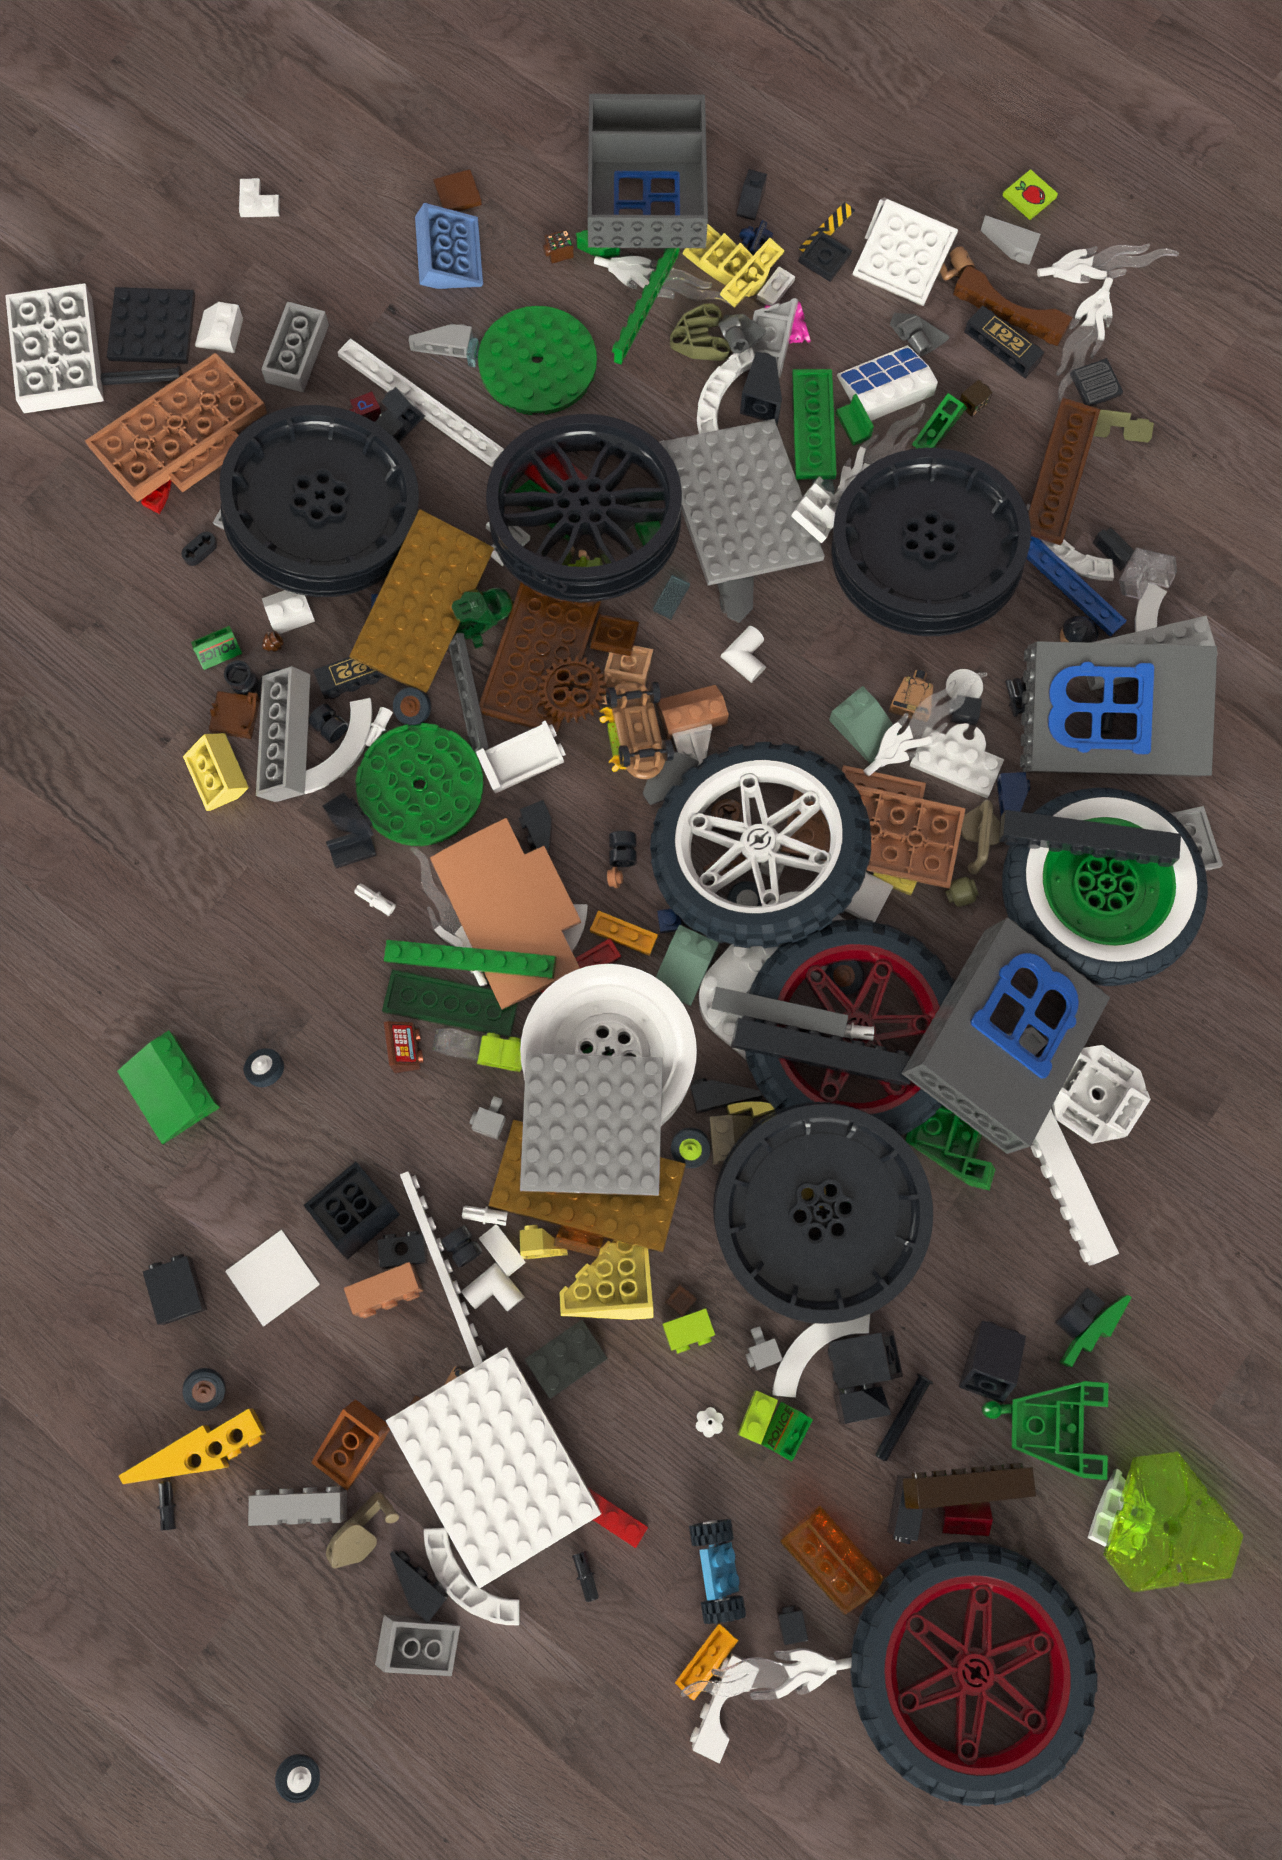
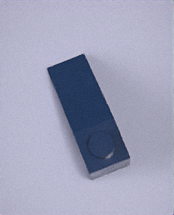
(1012, 791)

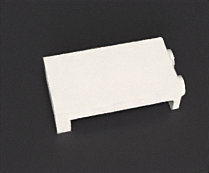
(521, 757)

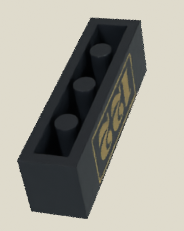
(1004, 341)
(344, 677)

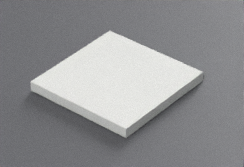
(905, 252)

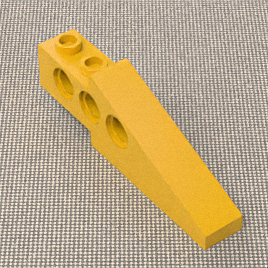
(177, 1457)

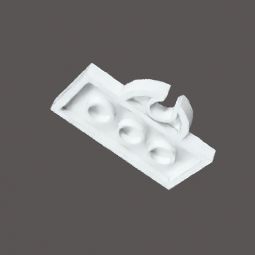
(960, 760)

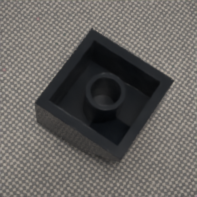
(861, 1404)

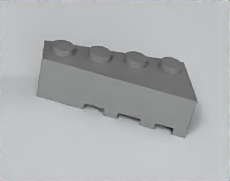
(298, 1507)

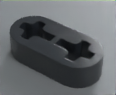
(198, 548)

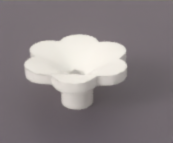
(703, 1418)

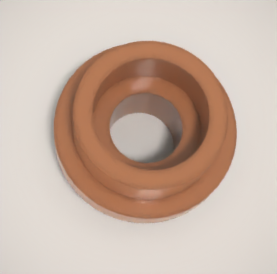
(614, 877)

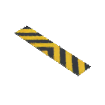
(831, 223)

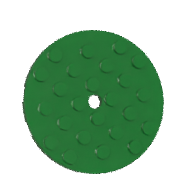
(540, 387)
(413, 814)

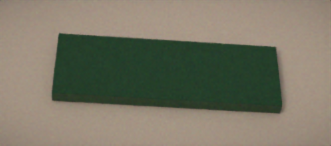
(447, 1003)

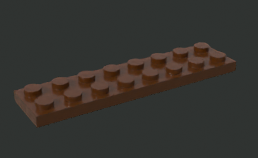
(1062, 470)

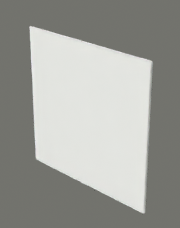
(272, 1278)

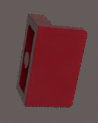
(967, 1519)

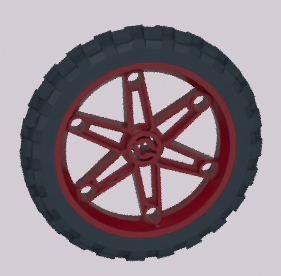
(863, 942)
(1073, 1678)

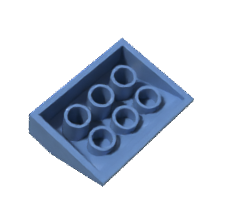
(448, 248)

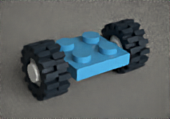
(718, 1571)

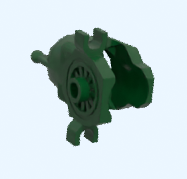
(481, 612)

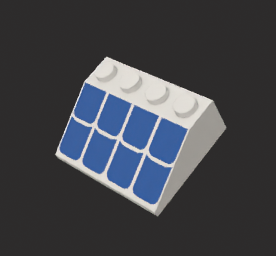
(889, 382)

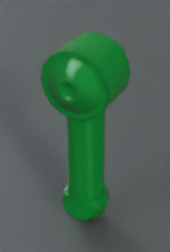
(993, 1410)

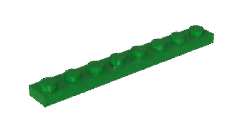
(644, 304)
(470, 959)

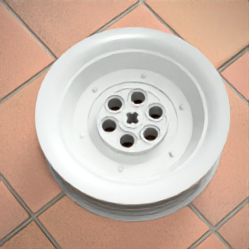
(622, 1003)

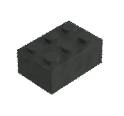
(566, 1359)

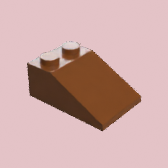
(351, 1444)

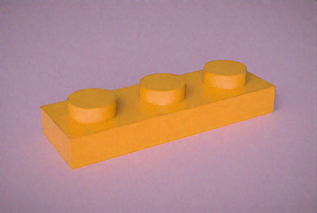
(624, 933)
(708, 1657)

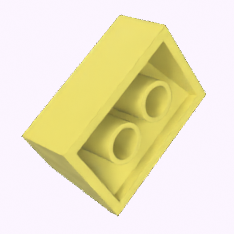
(215, 771)

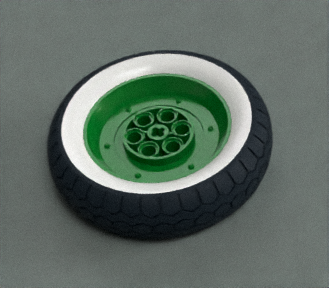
(1102, 942)

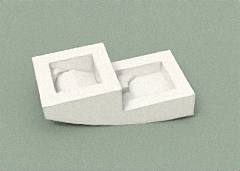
(502, 1250)

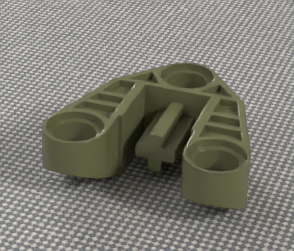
(694, 332)

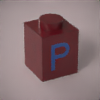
(366, 406)

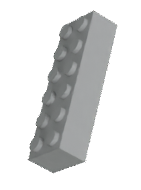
(1186, 632)
(283, 734)

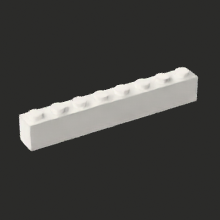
(1072, 1193)

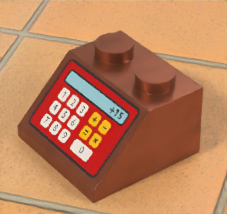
(403, 1046)

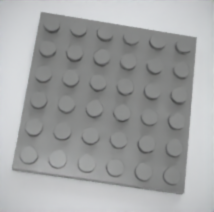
(591, 1124)

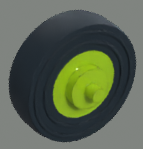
(691, 1147)

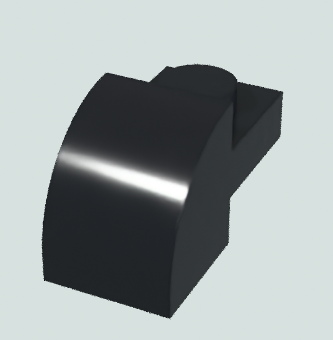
(1080, 1313)

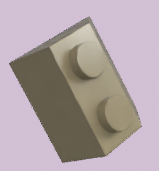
(725, 1132)

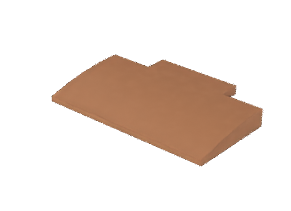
(178, 430)
(908, 834)
(509, 904)

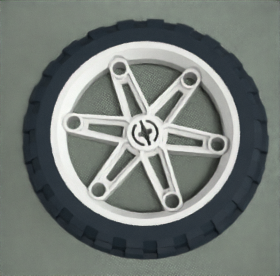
(782, 921)

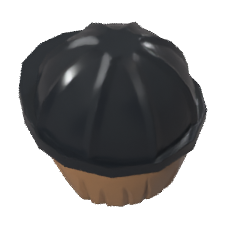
(1079, 630)

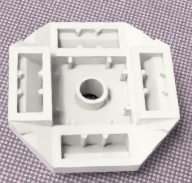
(1120, 1090)

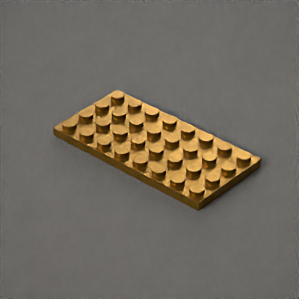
(413, 611)
(621, 1217)

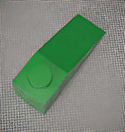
(940, 423)

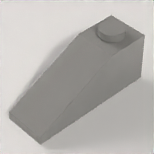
(1011, 239)
(445, 340)

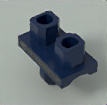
(752, 237)

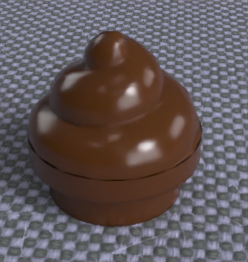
(272, 641)

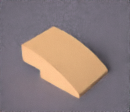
(626, 668)

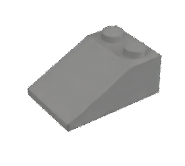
(417, 1646)

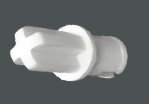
(378, 726)
(375, 899)
(859, 1032)
(484, 1215)

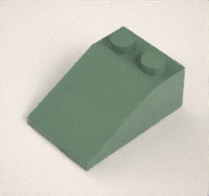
(862, 722)
(686, 963)

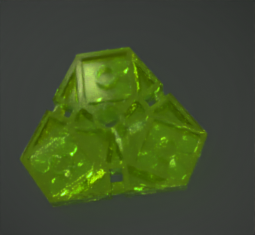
(1198, 1536)

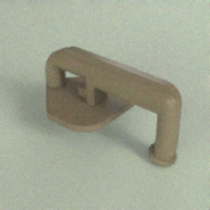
(981, 827)
(352, 1540)

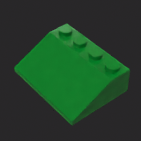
(167, 1087)

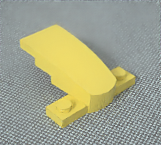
(734, 264)

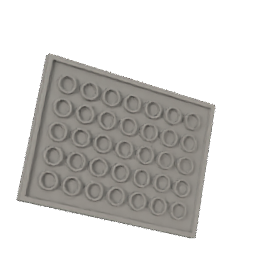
(741, 502)

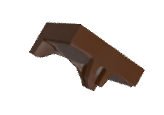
(234, 714)

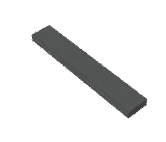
(467, 693)
(779, 1012)

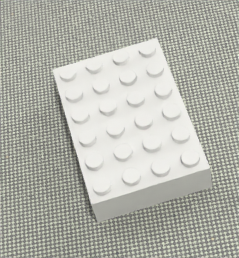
(54, 348)

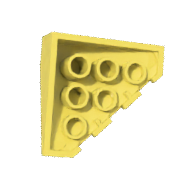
(612, 1286)

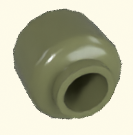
(962, 892)

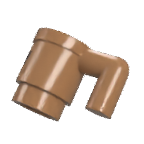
(959, 260)

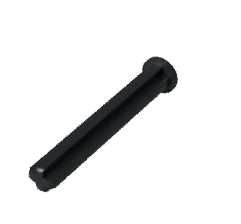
(141, 376)
(903, 1417)

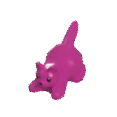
(799, 329)

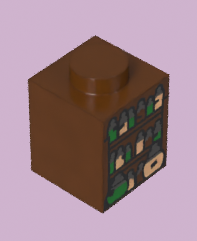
(558, 246)

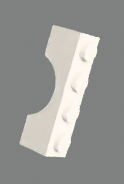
(710, 1737)

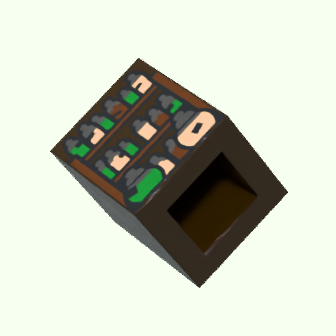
(976, 397)

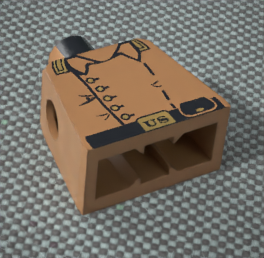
(911, 694)

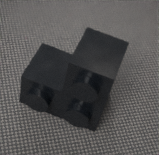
(400, 416)

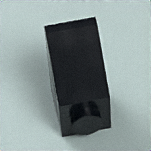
(752, 194)

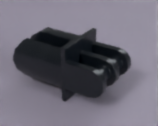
(1015, 691)

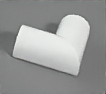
(740, 654)
(495, 1283)

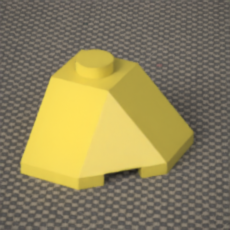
(538, 1244)

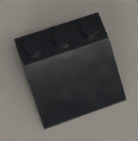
(351, 1210)

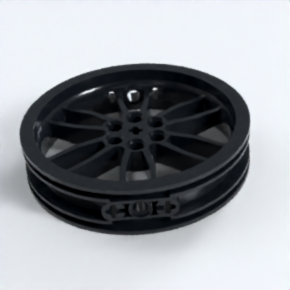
(584, 503)

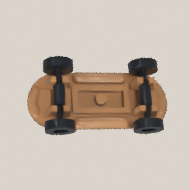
(637, 728)

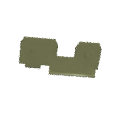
(1133, 430)

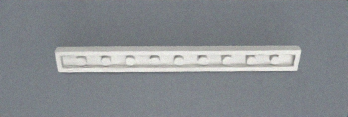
(432, 409)
(443, 1268)

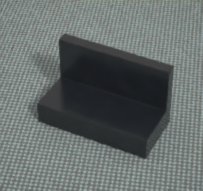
(1113, 547)
(350, 849)

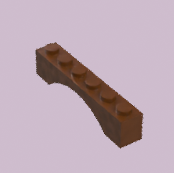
(1045, 324)

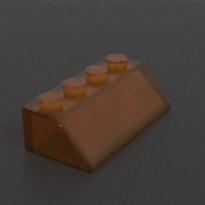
(832, 1560)

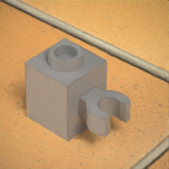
(489, 1121)
(764, 1352)

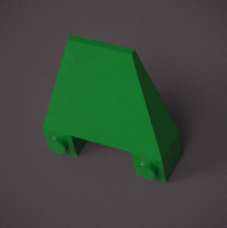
(953, 1147)
(1052, 1427)

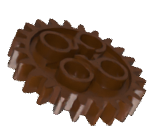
(572, 689)

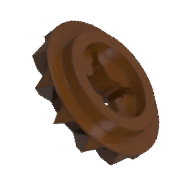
(729, 806)

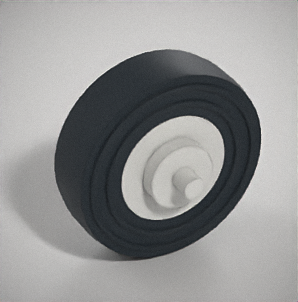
(263, 1067)
(297, 1778)

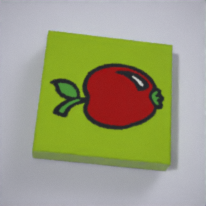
(1030, 194)

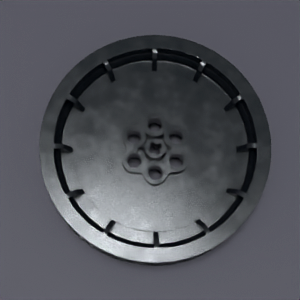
(299, 450)
(954, 586)
(881, 1233)

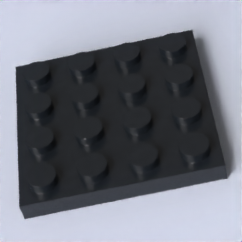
(151, 325)

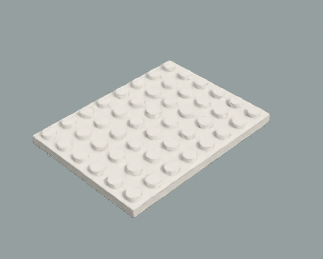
(493, 1467)

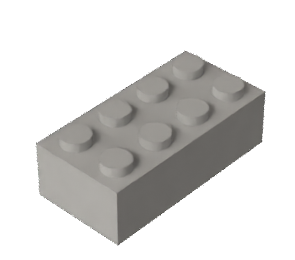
(295, 347)

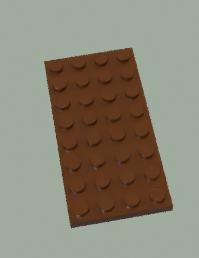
(534, 638)

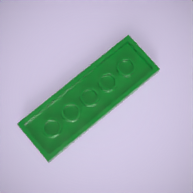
(813, 424)

